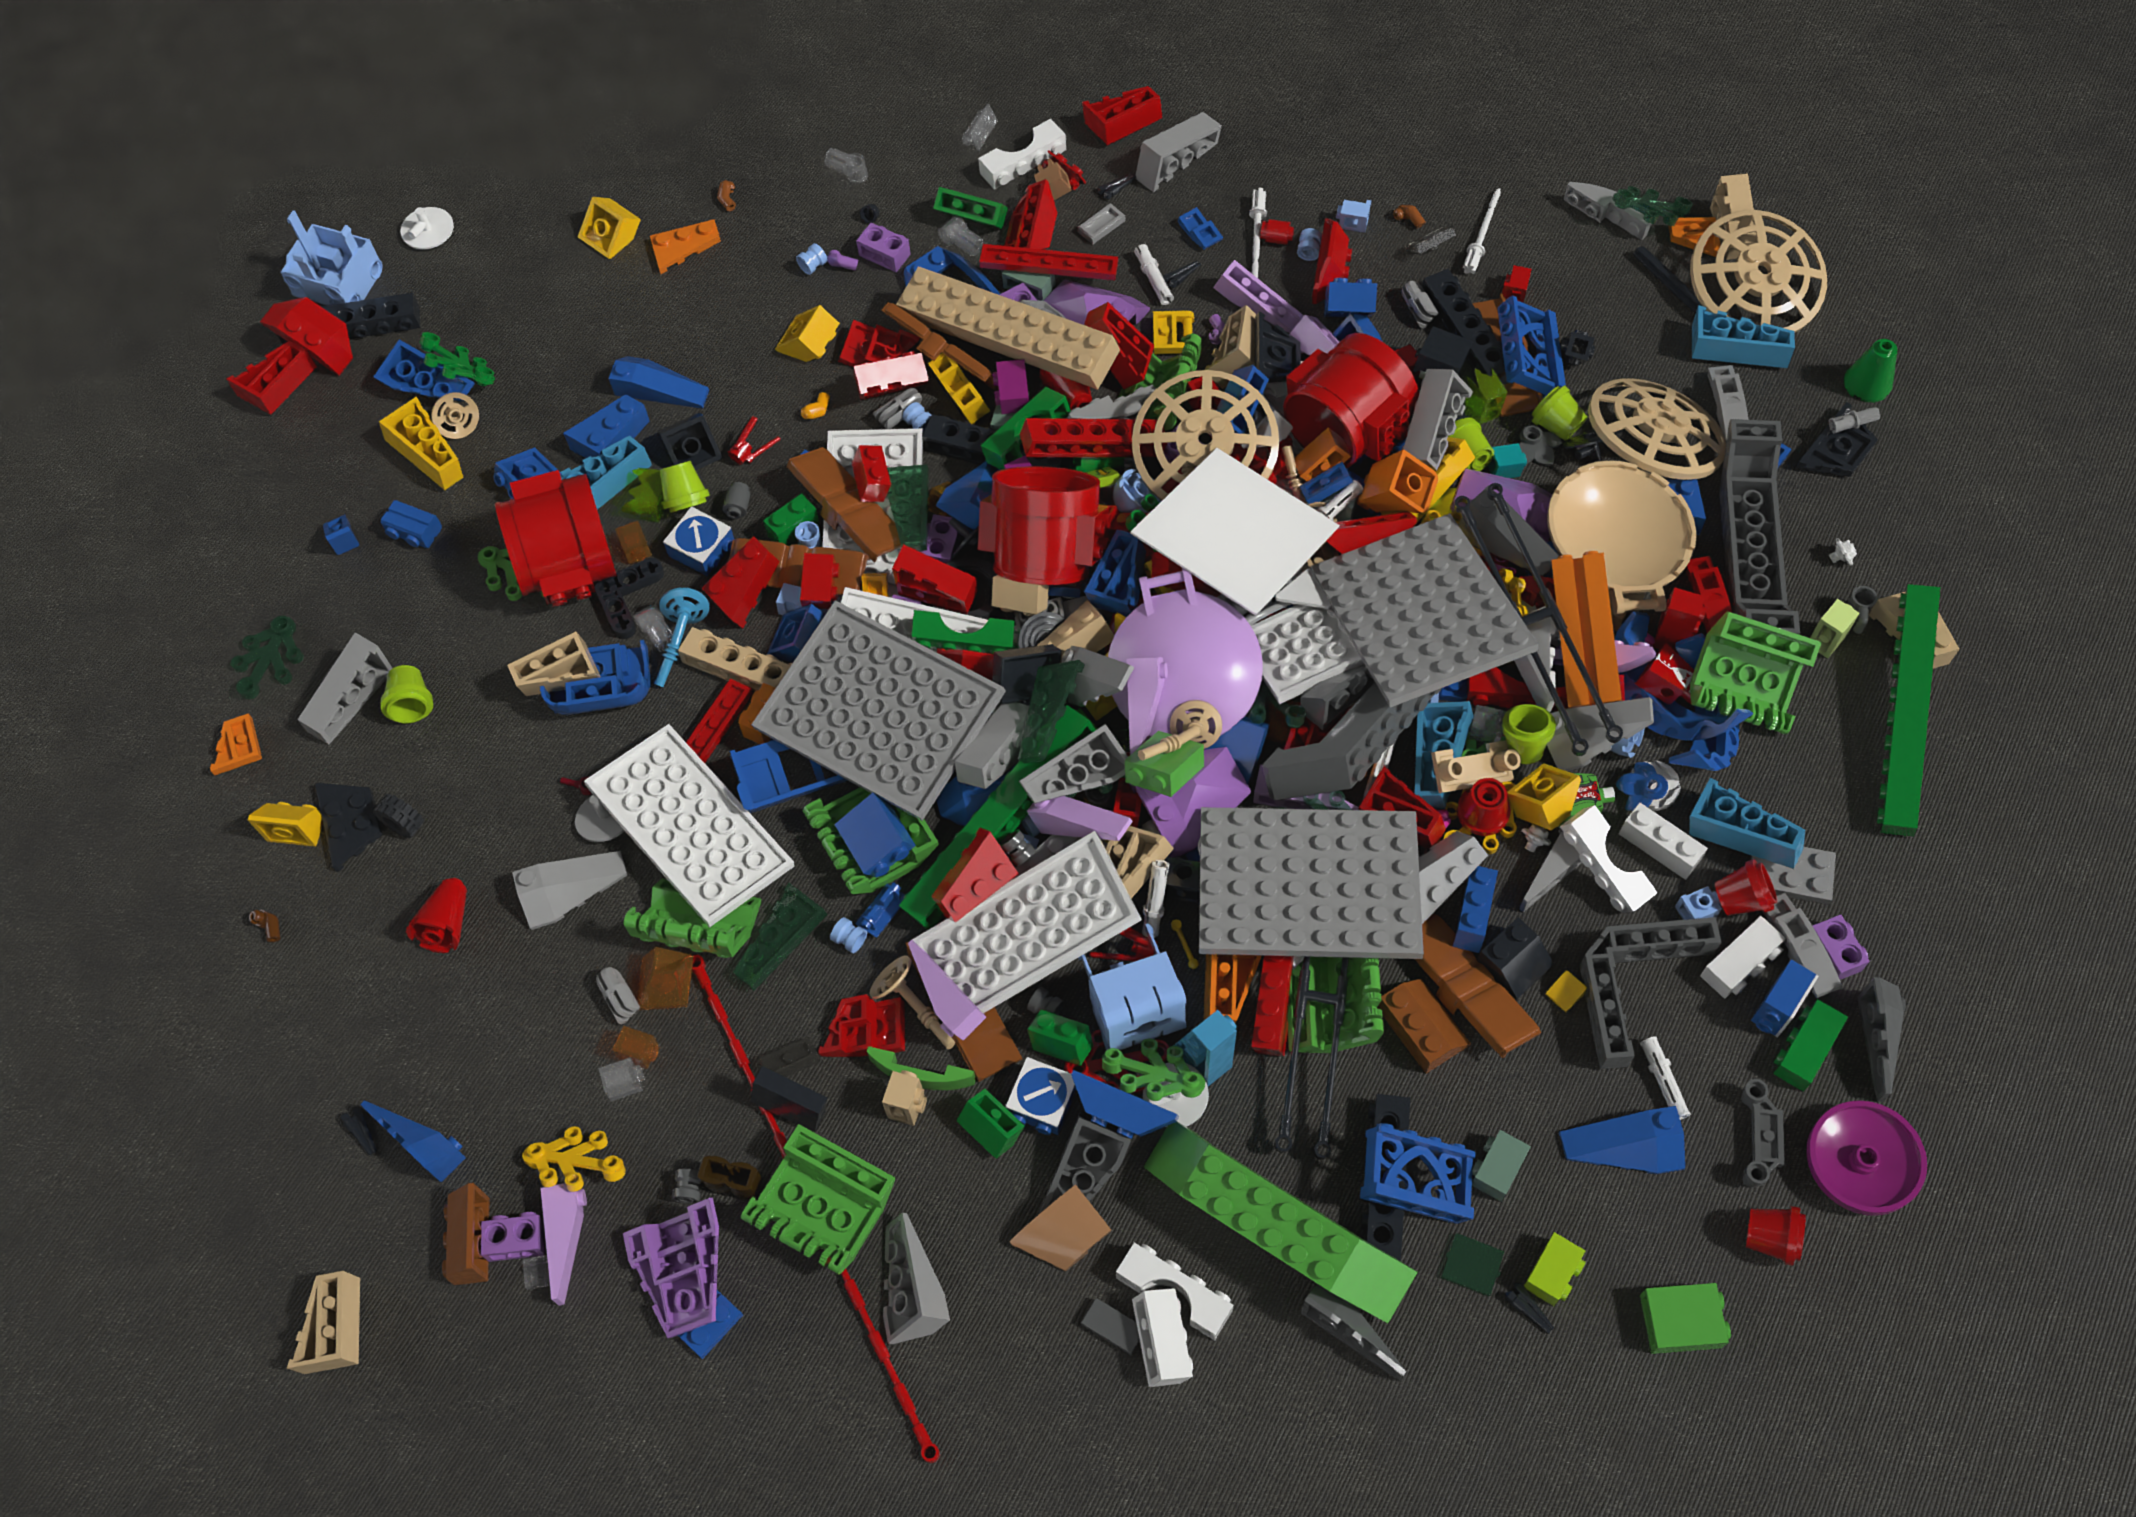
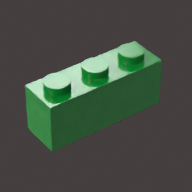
(970, 207)
(1809, 1044)

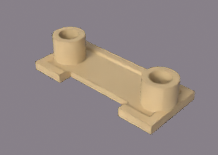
(1465, 771)

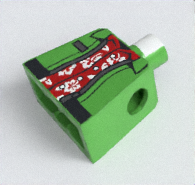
(1590, 795)

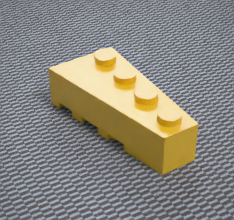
(420, 441)
(1454, 462)

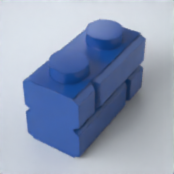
(411, 524)

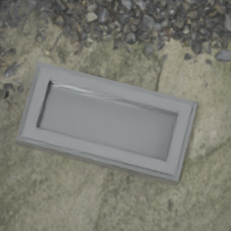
(1101, 223)

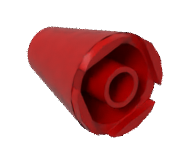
(1076, 393)
(440, 918)

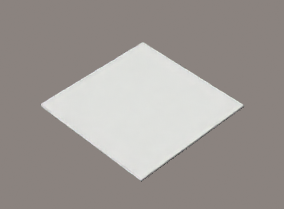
(1235, 530)

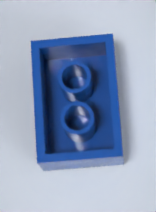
(1350, 298)

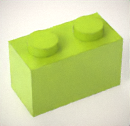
(1554, 1270)

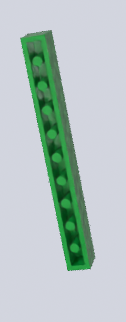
(1910, 710)
(999, 815)

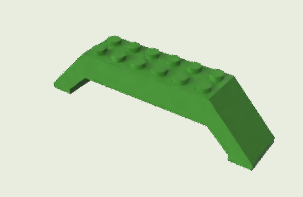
(1280, 1222)

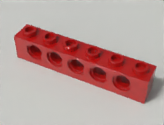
(1084, 437)

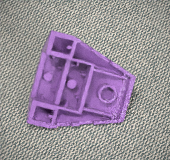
(1077, 299)
(1524, 497)
(1179, 816)
(679, 1267)

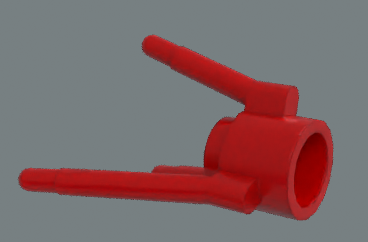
(742, 450)
(1141, 947)

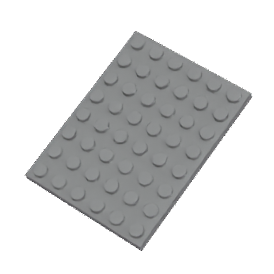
(1423, 610)
(878, 709)
(1310, 883)

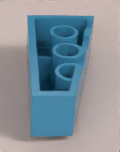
(1740, 341)
(611, 469)
(1439, 729)
(1745, 827)
(1210, 1046)

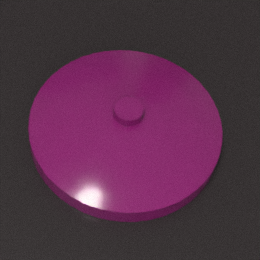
(1866, 1158)

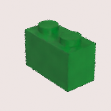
(782, 523)
(1060, 1037)
(990, 1123)

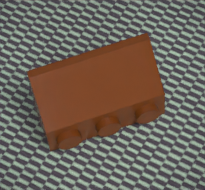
(1422, 1024)
(462, 1241)

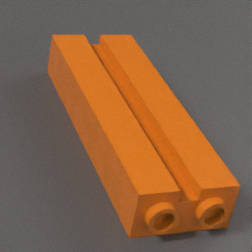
(1586, 609)

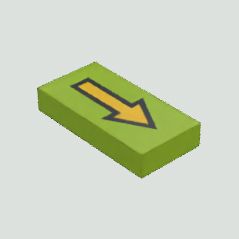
(1106, 476)

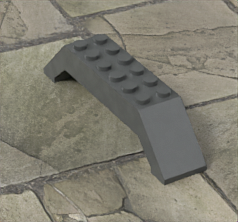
(1753, 524)
(1345, 751)

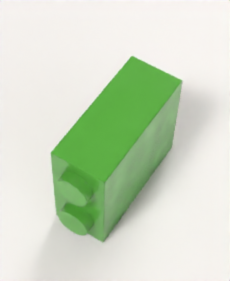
(1164, 771)
(1685, 1318)

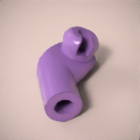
(838, 260)
(1218, 326)

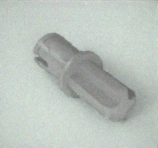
(1853, 419)

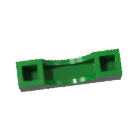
(1006, 441)
(932, 633)

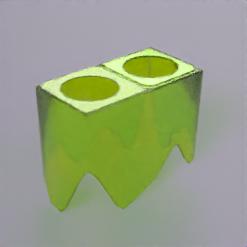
(1490, 405)
(647, 496)

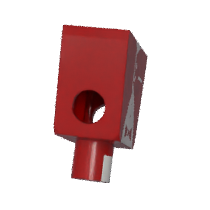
(1667, 676)

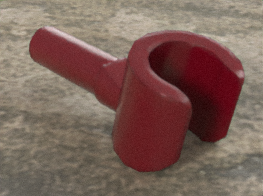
(577, 784)

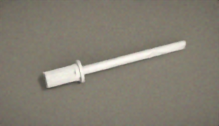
(1258, 213)
(1476, 250)

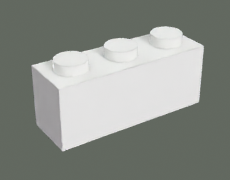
(1662, 841)
(1744, 958)
(1162, 1337)

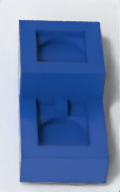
(1198, 229)

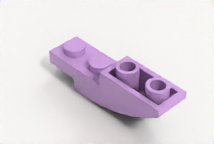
(1627, 655)

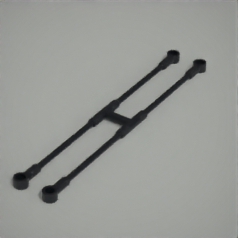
(1550, 611)
(1339, 1003)

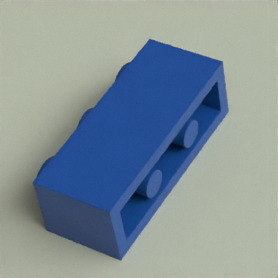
(1257, 380)
(1475, 909)

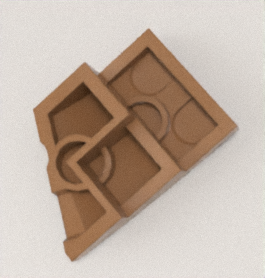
(1063, 1231)

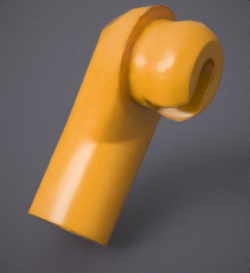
(816, 409)

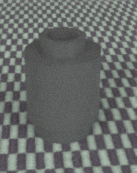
(736, 500)

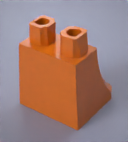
(1399, 485)

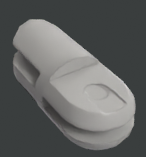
(1419, 303)
(892, 411)
(617, 994)

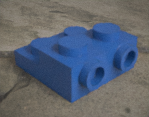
(520, 467)

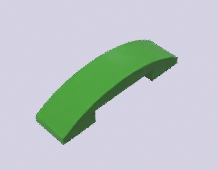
(953, 1079)

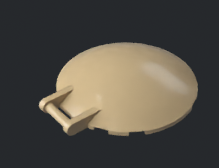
(1631, 519)

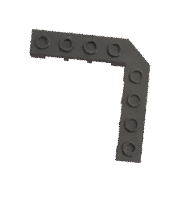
(1631, 944)

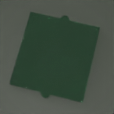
(1472, 1264)

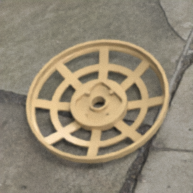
(1747, 271)
(1199, 422)
(1662, 422)

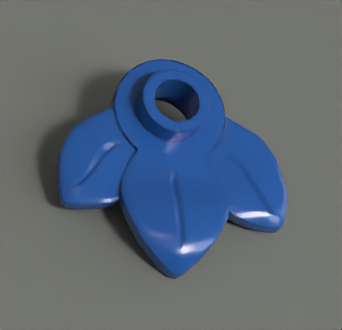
(1638, 785)

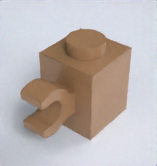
(1056, 177)

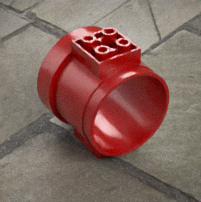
(1357, 392)
(1044, 524)
(555, 537)

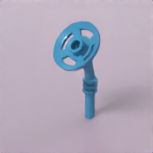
(684, 617)

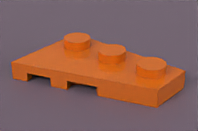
(677, 244)

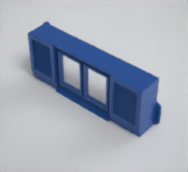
(763, 778)

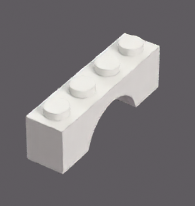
(1001, 166)
(1588, 834)
(1144, 1270)

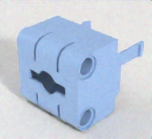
(330, 264)
(1137, 999)

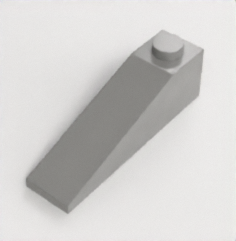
(1558, 864)

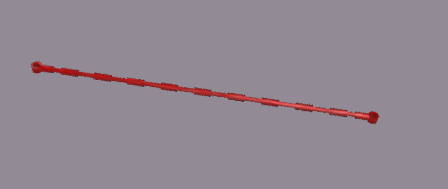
(850, 1285)

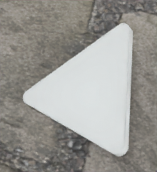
(1304, 591)

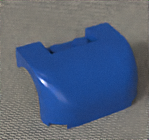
(621, 684)

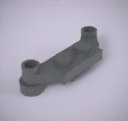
(1766, 1134)

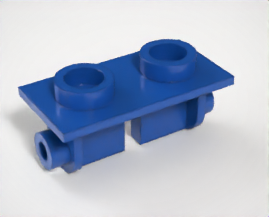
(881, 910)

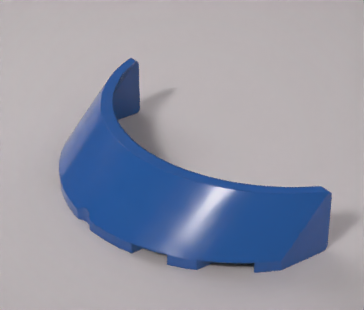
(1672, 718)
(1712, 752)

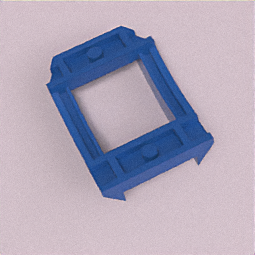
(940, 260)

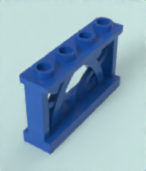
(1547, 366)
(1388, 1192)

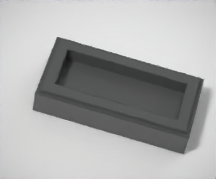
(1112, 1326)

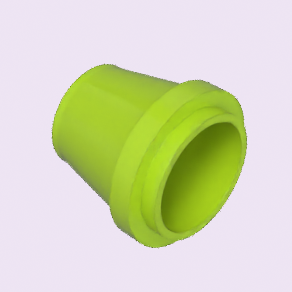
(1559, 413)
(1471, 431)
(681, 487)
(406, 695)
(1528, 731)

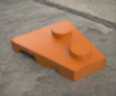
(1689, 230)
(237, 745)

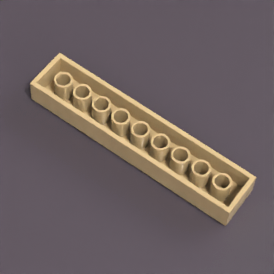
(1010, 327)

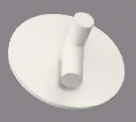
(427, 228)
(1187, 1108)

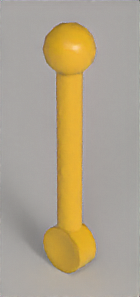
(1176, 926)

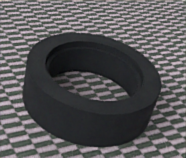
(982, 570)

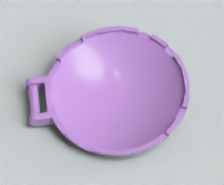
(1206, 650)

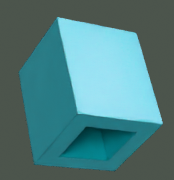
(1507, 461)

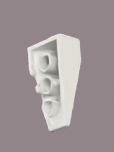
(1542, 633)

